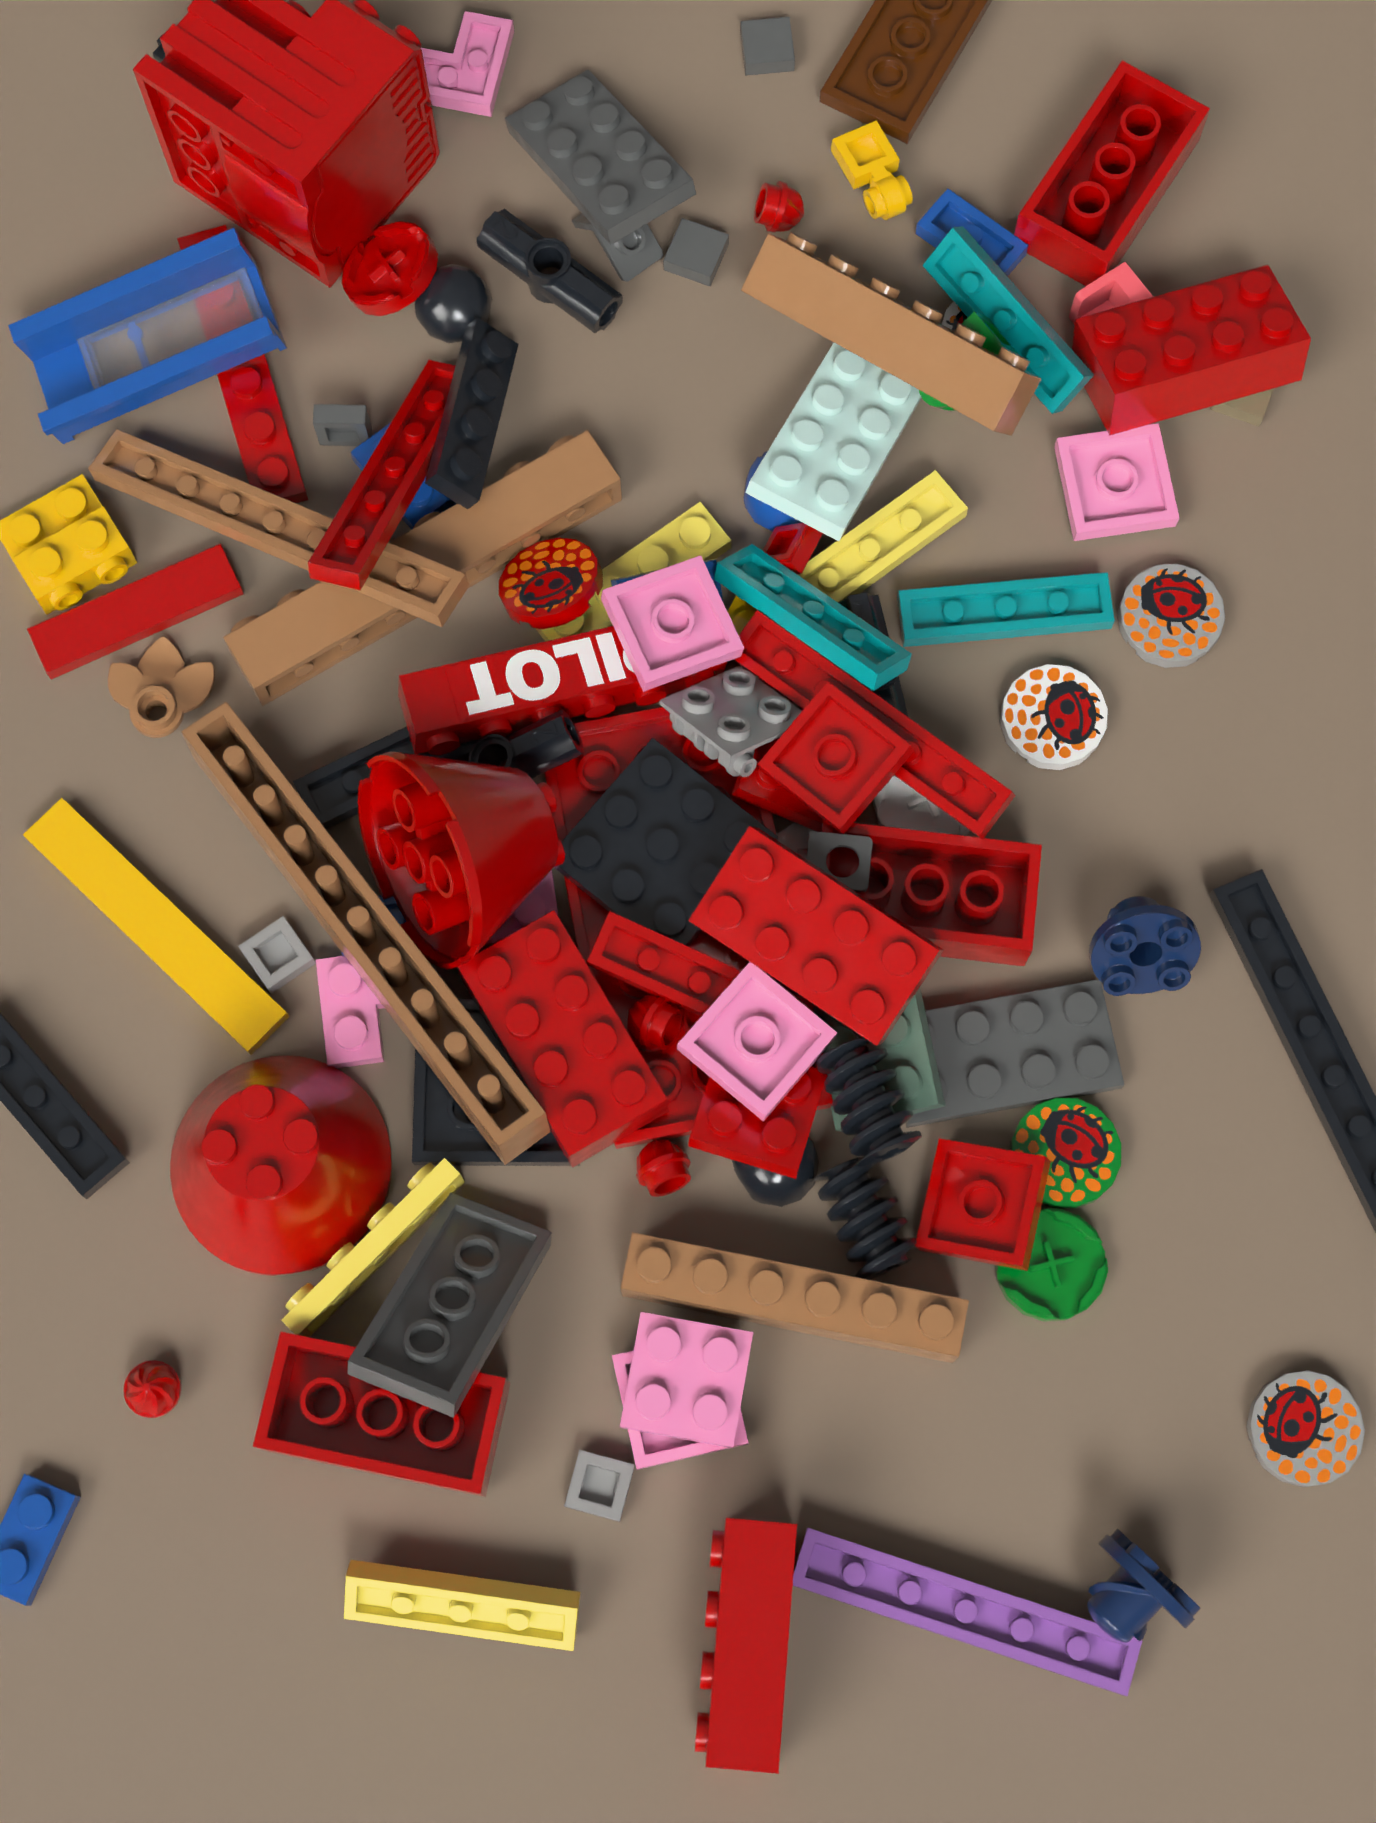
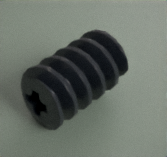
(866, 1101)
(866, 1218)

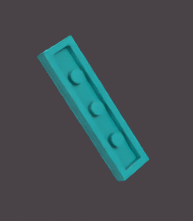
(982, 287)
(1005, 609)
(812, 617)

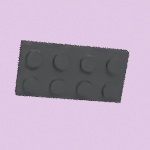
(600, 156)
(1022, 1051)
(450, 1304)

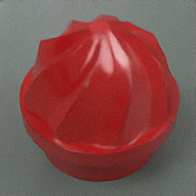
(778, 207)
(655, 1022)
(662, 1168)
(152, 1389)

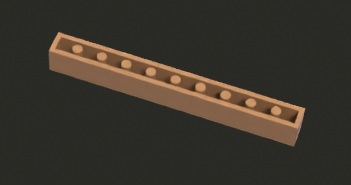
(367, 934)

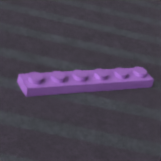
(964, 1611)

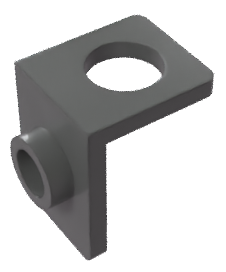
(629, 254)
(822, 843)

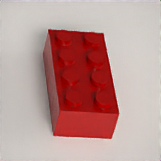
(1110, 175)
(1191, 349)
(952, 888)
(816, 935)
(564, 1038)
(342, 1421)
(750, 1645)

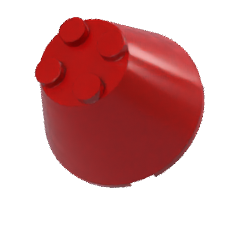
(455, 846)
(280, 1165)

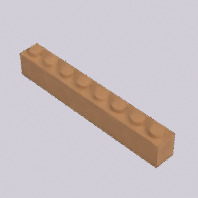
(332, 622)

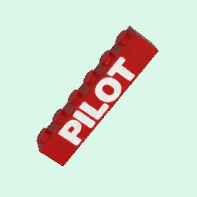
(522, 685)

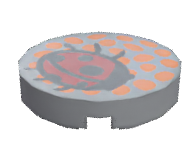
(1171, 615)
(1305, 1428)

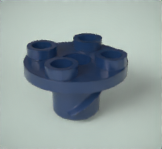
(1144, 948)
(1135, 1593)

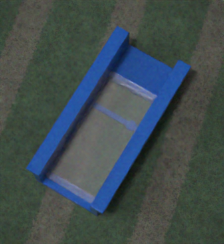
(148, 334)

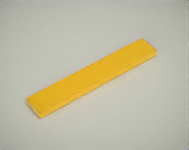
(156, 926)

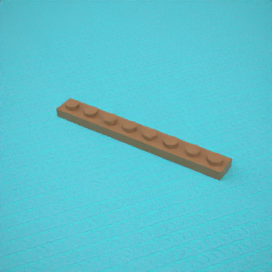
(268, 523)

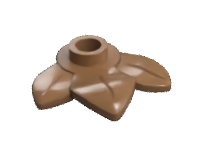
(160, 682)

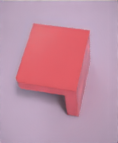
(1109, 291)

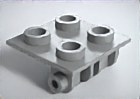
(730, 717)

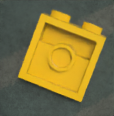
(65, 545)

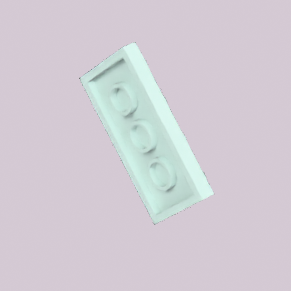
(834, 442)

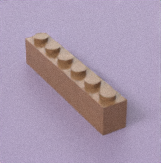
(891, 334)
(794, 1298)

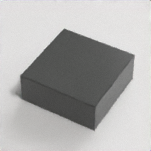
(767, 46)
(696, 252)
(341, 424)

